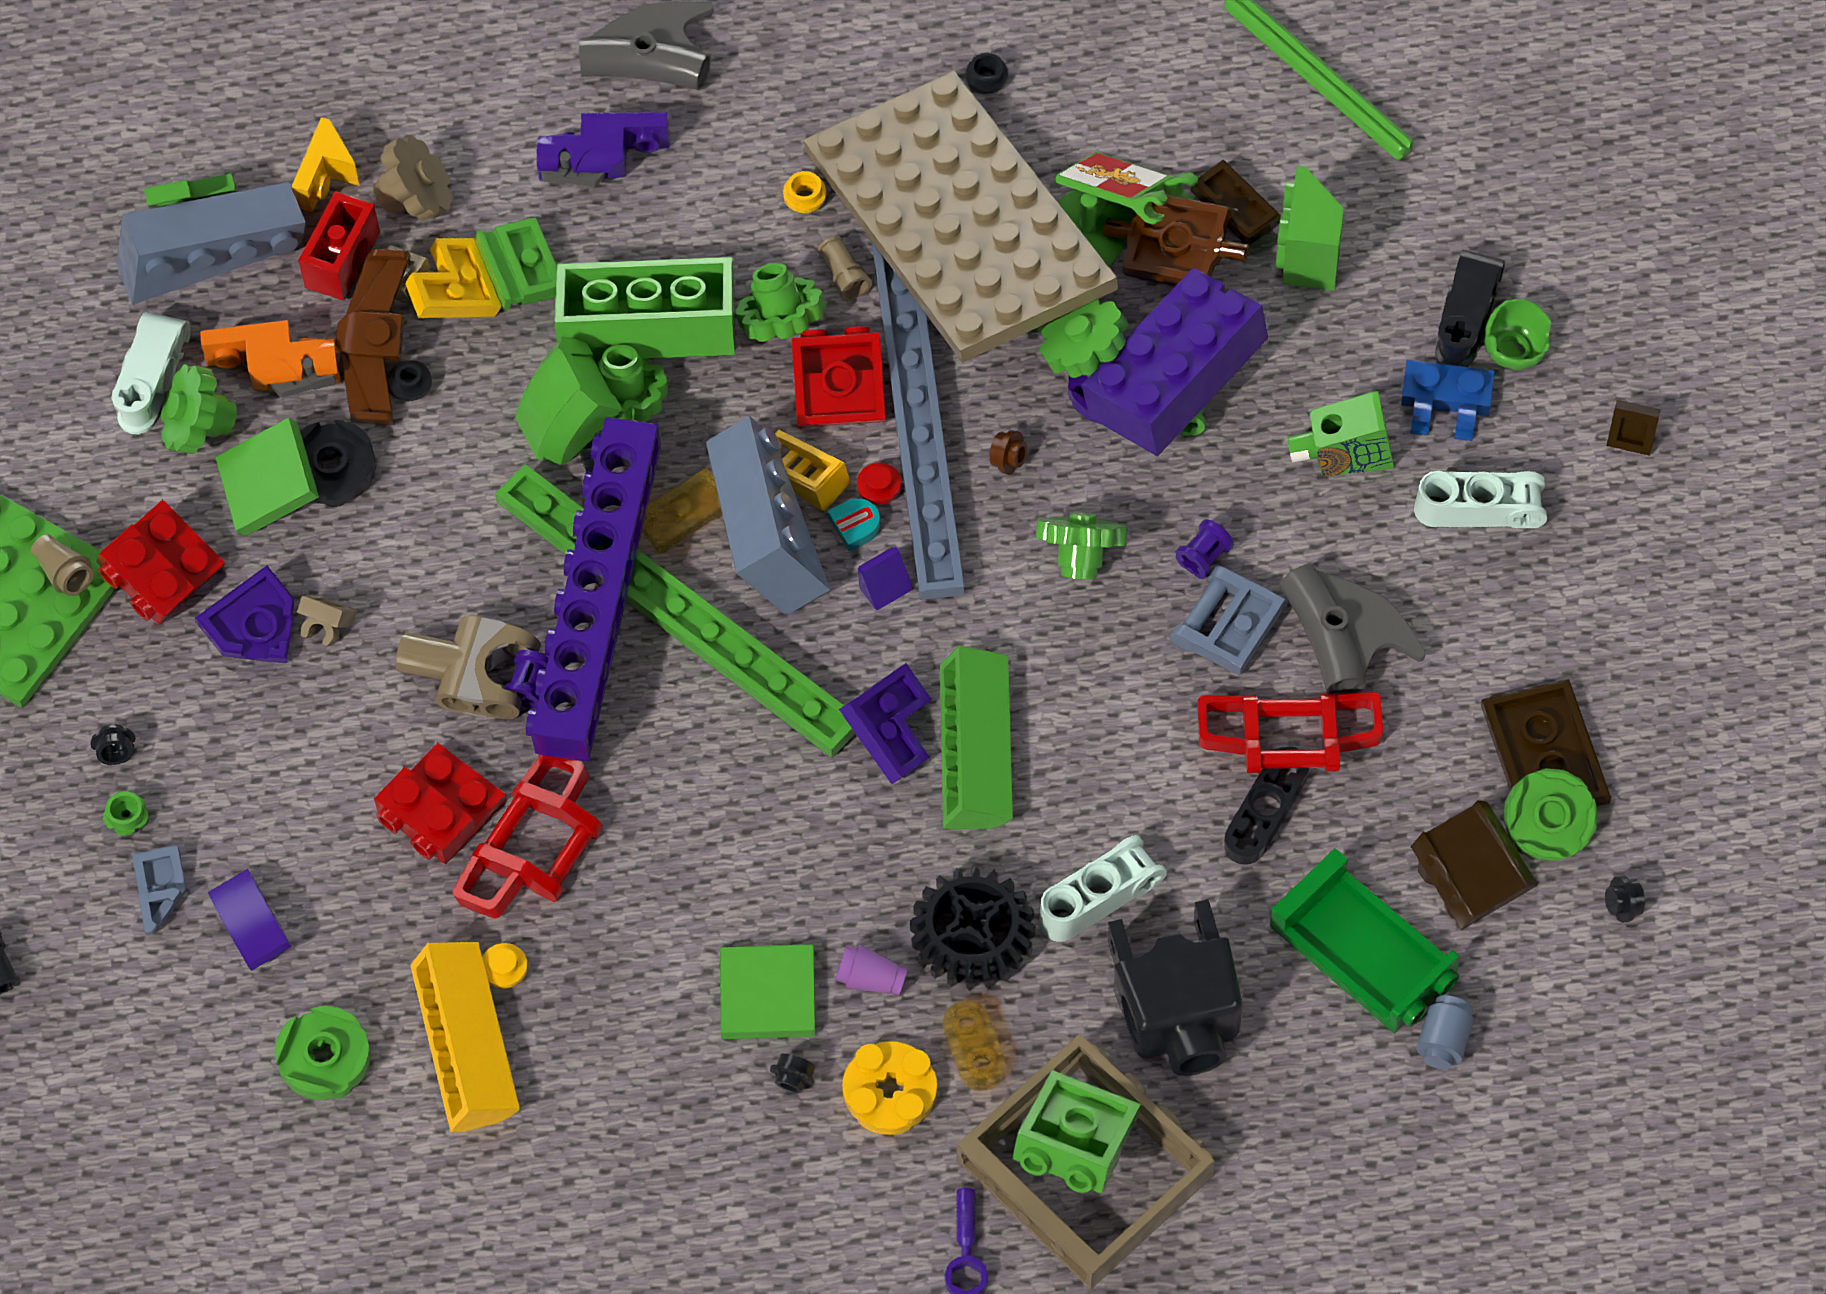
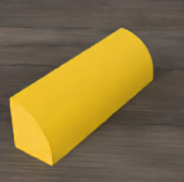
(464, 1035)

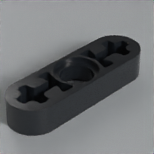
(1262, 837)

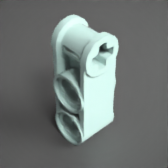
(149, 371)
(1504, 491)
(1123, 871)

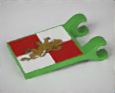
(1125, 183)

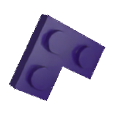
(880, 725)

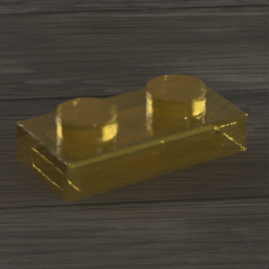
(682, 511)

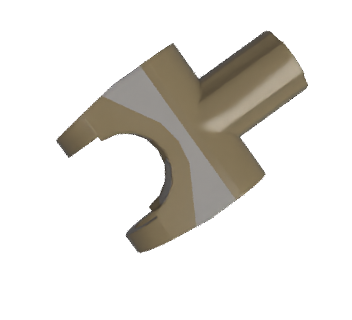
(465, 663)

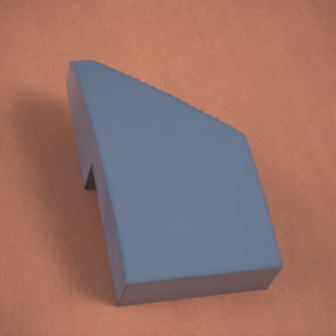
(159, 884)

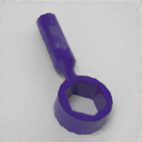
(966, 1238)

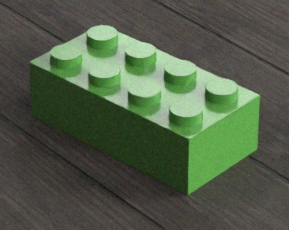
(649, 305)

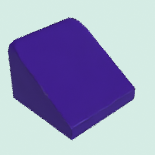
(884, 578)

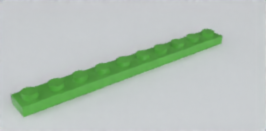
(691, 620)

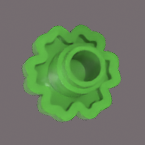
(779, 304)
(1084, 338)
(633, 382)
(194, 410)
(1081, 541)

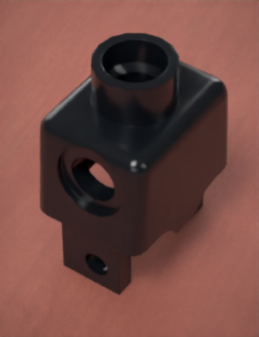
(1179, 995)

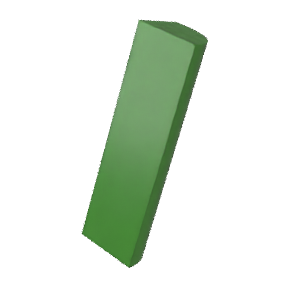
(975, 739)

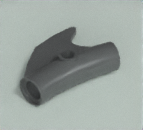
(649, 45)
(1346, 626)

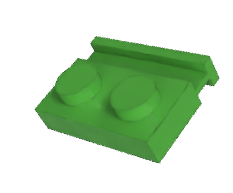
(518, 262)

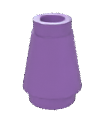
(869, 971)

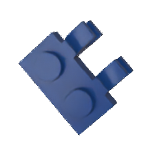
(1446, 389)

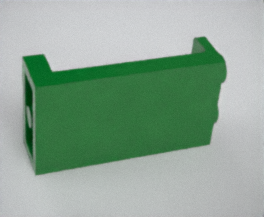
(1363, 944)

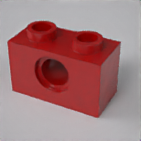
(339, 246)

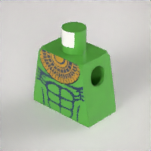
(1346, 437)

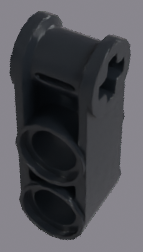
(1467, 307)

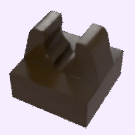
(1633, 427)

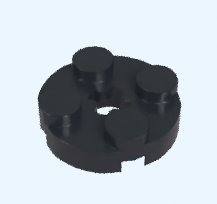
(356, 461)

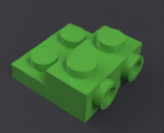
(1075, 1133)

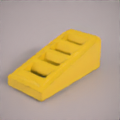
(825, 483)

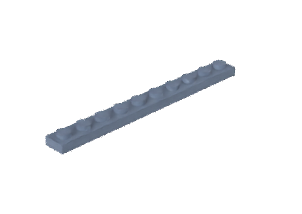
(919, 437)

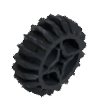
(944, 949)

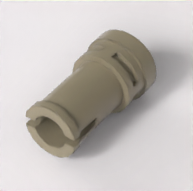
(847, 274)

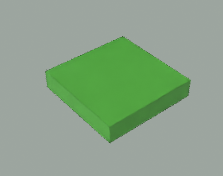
(267, 477)
(767, 991)

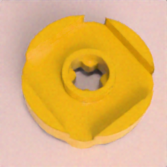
(873, 1066)

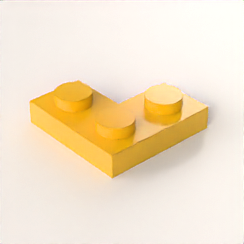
(460, 286)

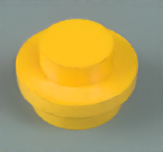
(505, 965)

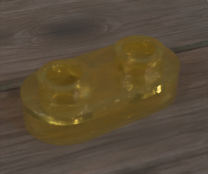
(974, 1043)

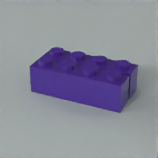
(1175, 361)

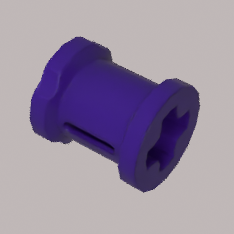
(1204, 548)
(524, 670)

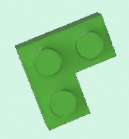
(187, 191)

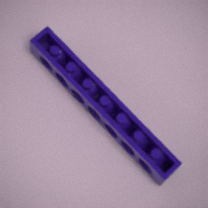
(573, 731)

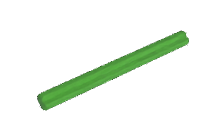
(1321, 77)

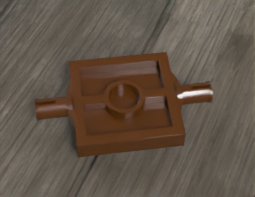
(1185, 239)

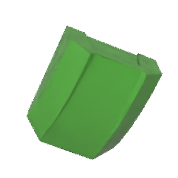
(565, 402)

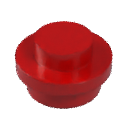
(879, 483)

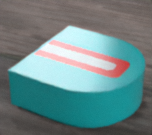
(855, 522)

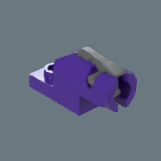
(600, 147)

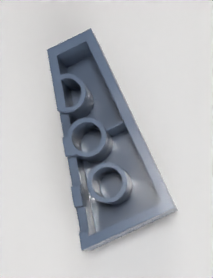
(205, 238)
(764, 517)

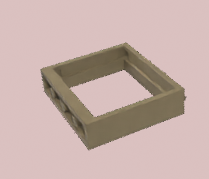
(1032, 1212)

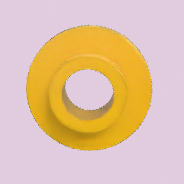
(804, 181)

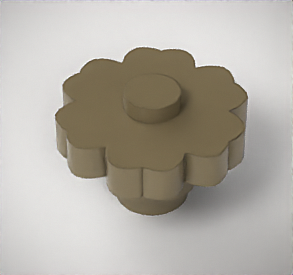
(412, 180)

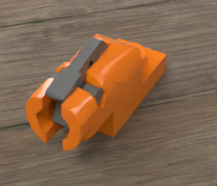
(273, 357)

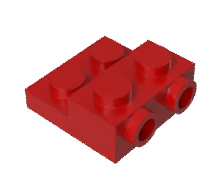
(838, 378)
(158, 563)
(438, 804)

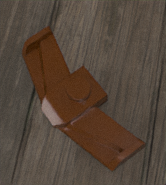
(372, 335)

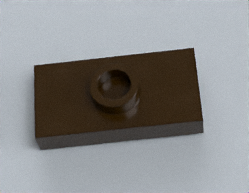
(1249, 210)

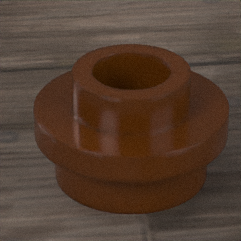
(1008, 451)

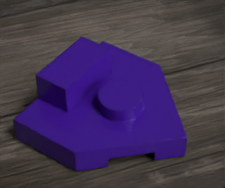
(252, 620)

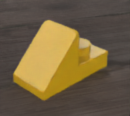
(323, 160)

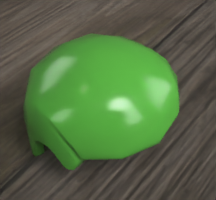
(1520, 323)

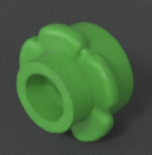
(121, 803)

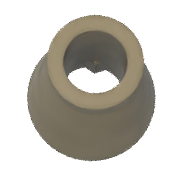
(64, 567)

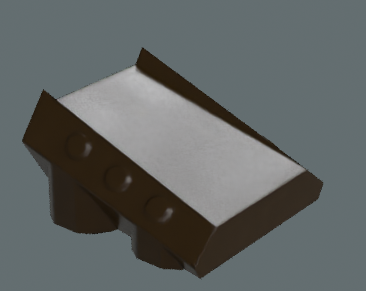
(1472, 864)

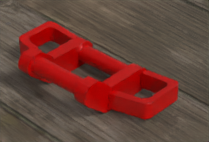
(1325, 706)
(518, 870)

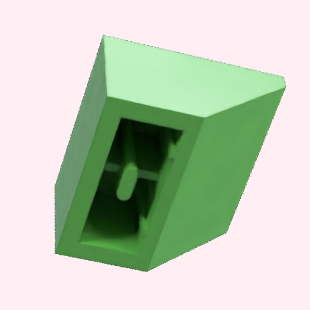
(1309, 233)

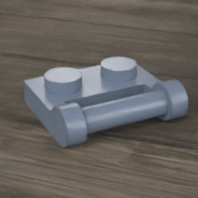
(1239, 627)

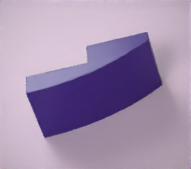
(249, 919)

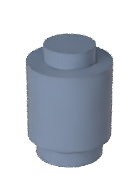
(1445, 1032)

